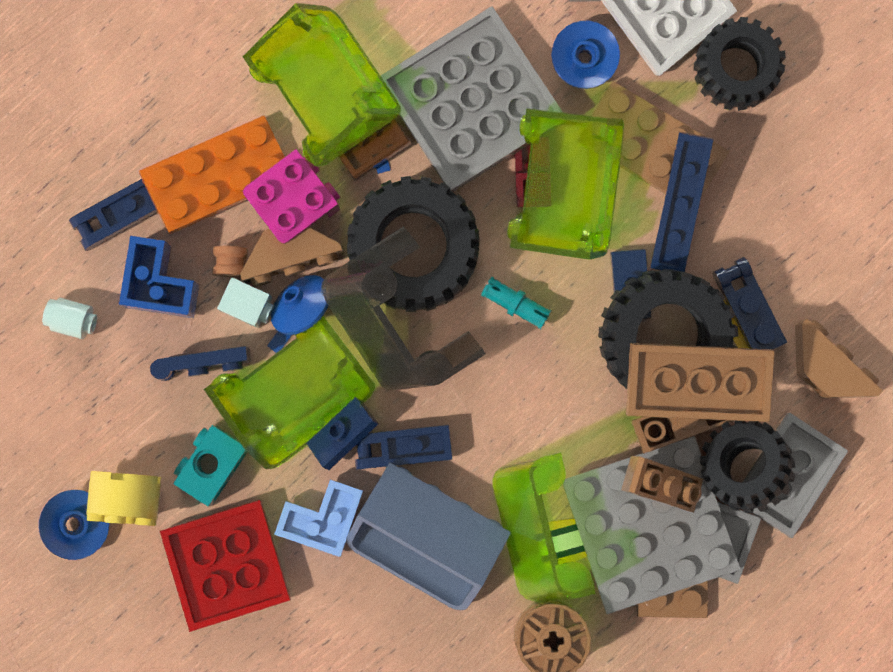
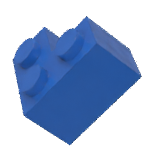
(146, 283)

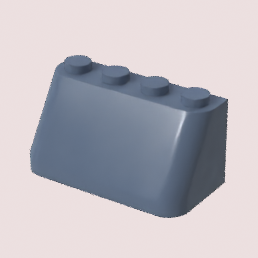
(427, 538)

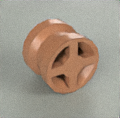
(229, 261)

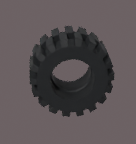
(754, 41)
(767, 485)

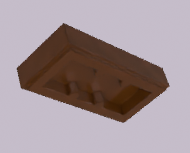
(375, 150)

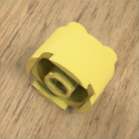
(123, 498)

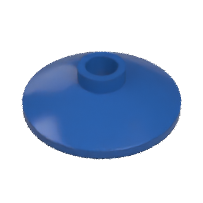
(588, 38)
(299, 306)
(58, 539)

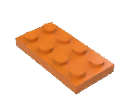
(210, 174)

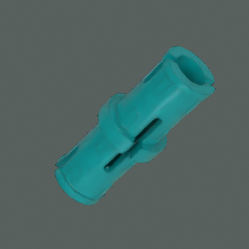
(516, 303)

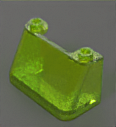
(323, 80)
(568, 184)
(291, 394)
(530, 544)

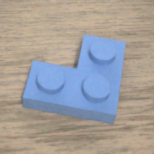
(326, 528)

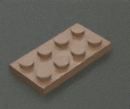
(650, 138)
(699, 382)

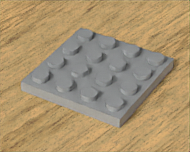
(468, 98)
(646, 546)

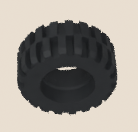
(440, 205)
(656, 289)

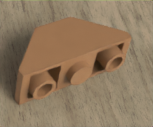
(274, 258)
(830, 367)
(661, 431)
(662, 483)

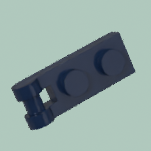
(114, 214)
(749, 306)
(199, 363)
(405, 447)

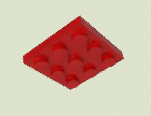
(225, 565)

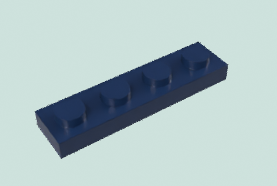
(682, 202)

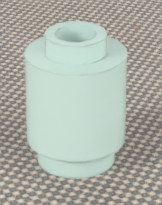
(69, 318)

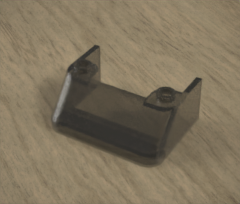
(355, 299)

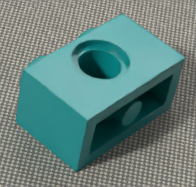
(206, 486)

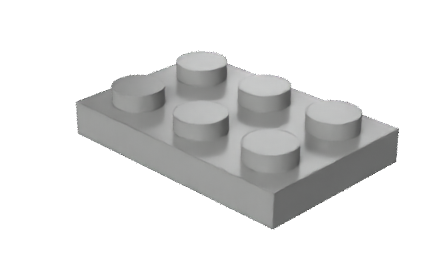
(815, 464)

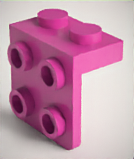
(291, 197)

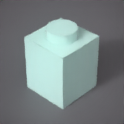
(246, 303)

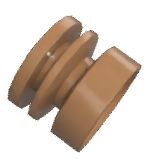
(534, 627)

